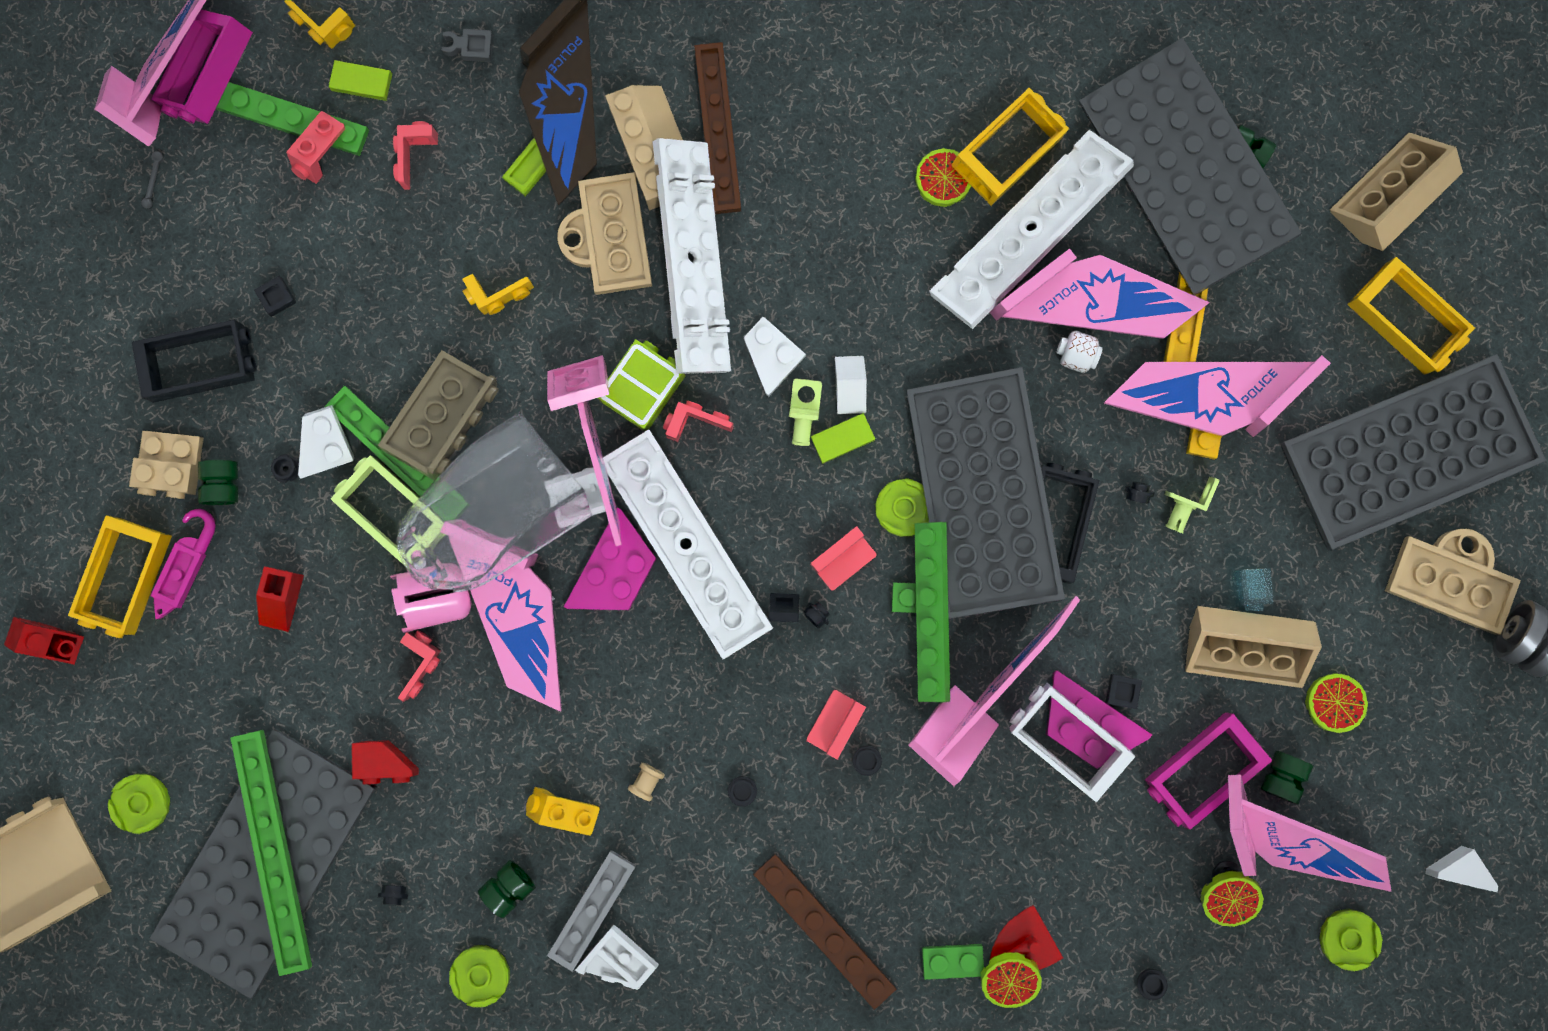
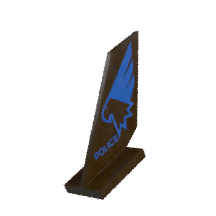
(560, 95)

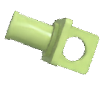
(804, 412)
(1184, 506)

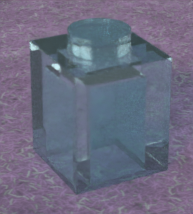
(1253, 588)

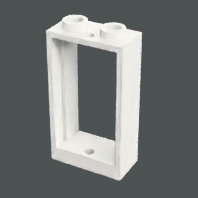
(1106, 774)

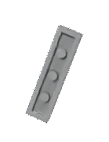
(591, 910)

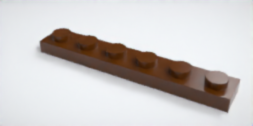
(718, 126)
(825, 931)

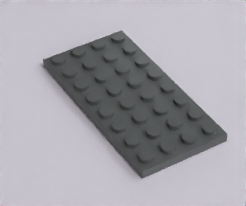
(1190, 167)
(1413, 452)
(989, 489)
(220, 908)

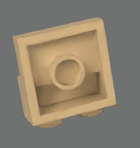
(167, 464)

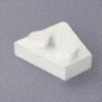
(772, 354)
(322, 442)
(618, 960)

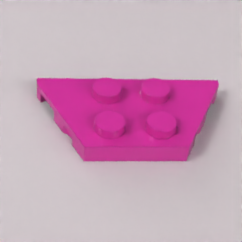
(613, 572)
(1077, 736)

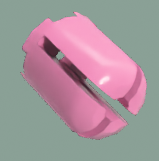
(427, 611)

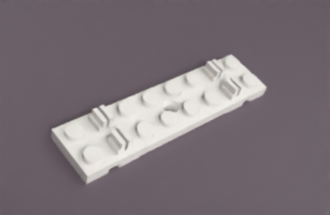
(687, 228)
(1010, 249)
(702, 571)

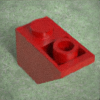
(277, 597)
(43, 641)
(380, 760)

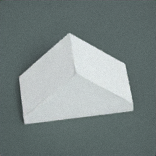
(850, 384)
(1463, 867)

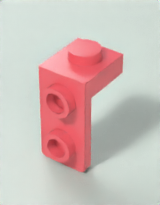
(416, 134)
(313, 145)
(675, 422)
(420, 644)

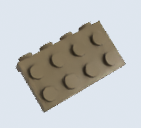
(439, 415)

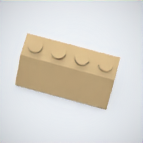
(642, 117)
(1398, 190)
(1252, 646)

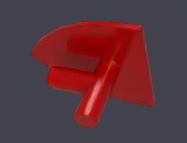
(1029, 937)

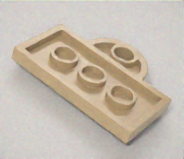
(609, 234)
(1455, 581)

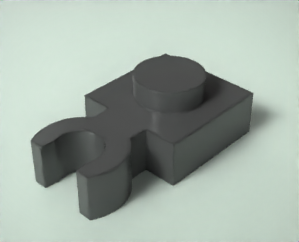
(473, 46)

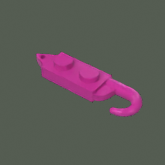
(182, 566)

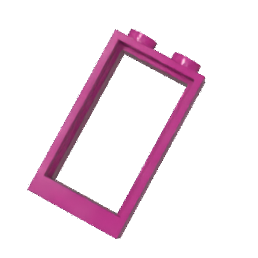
(188, 61)
(1244, 740)

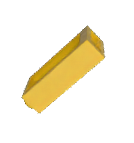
(978, 176)
(1429, 300)
(96, 569)

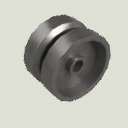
(1525, 638)

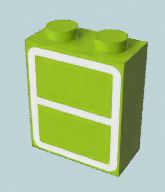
(642, 384)

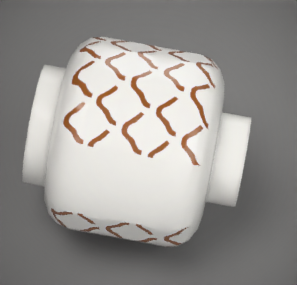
(1079, 351)

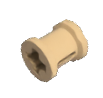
(646, 782)

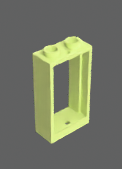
(347, 487)

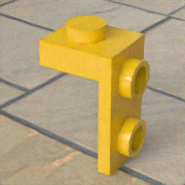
(331, 32)
(495, 303)
(561, 812)

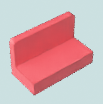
(843, 559)
(836, 723)

